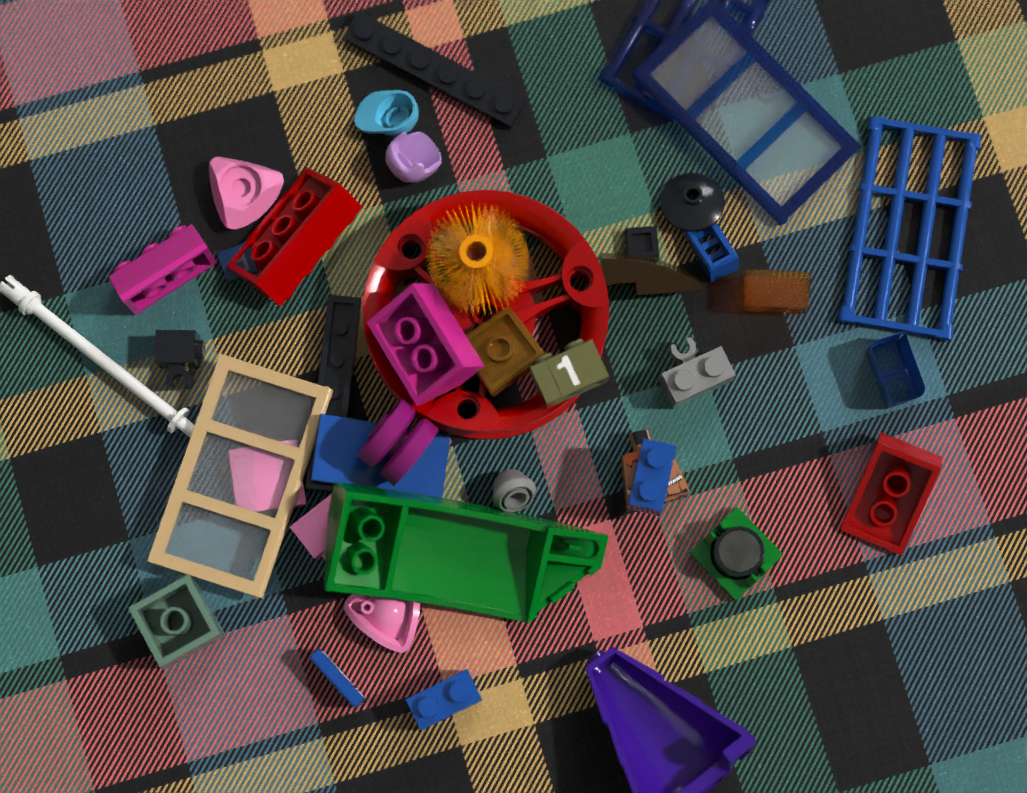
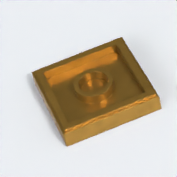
(504, 349)

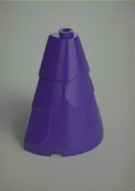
(660, 731)

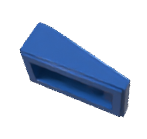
(719, 262)

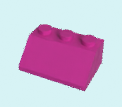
(162, 269)
(424, 343)

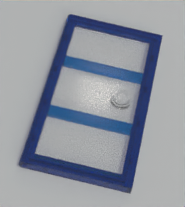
(746, 111)

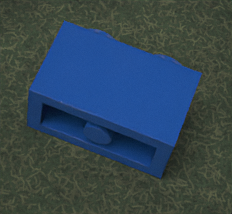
(651, 477)
(444, 699)

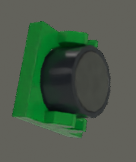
(737, 553)

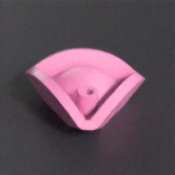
(242, 190)
(384, 619)

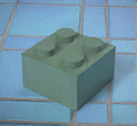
(176, 621)

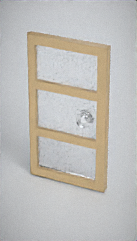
(240, 476)

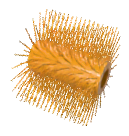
(478, 247)

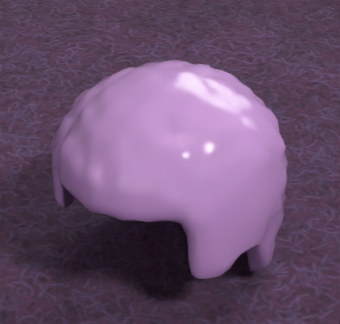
(412, 157)

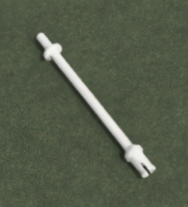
(30, 303)

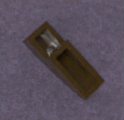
(647, 274)

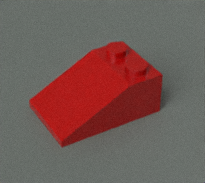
(891, 493)

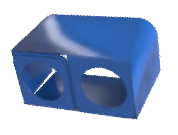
(905, 360)

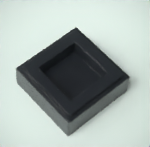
(642, 241)

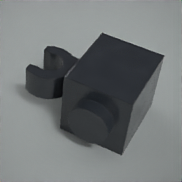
(178, 352)

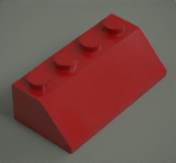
(296, 235)

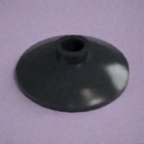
(692, 214)

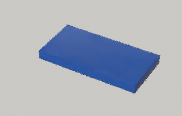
(336, 459)

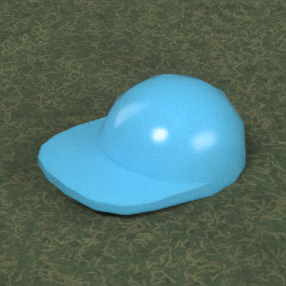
(387, 113)

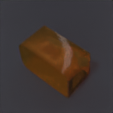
(775, 291)

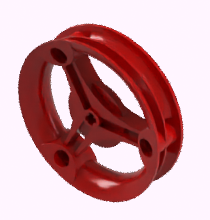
(532, 218)

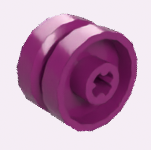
(393, 438)

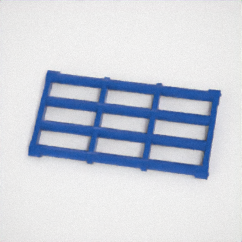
(890, 254)

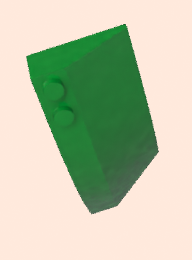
(453, 552)

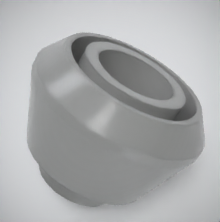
(512, 491)

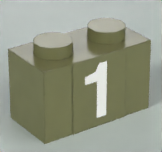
(568, 372)

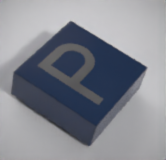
(244, 262)

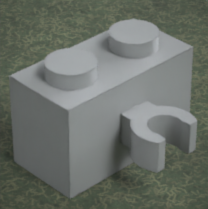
(695, 374)

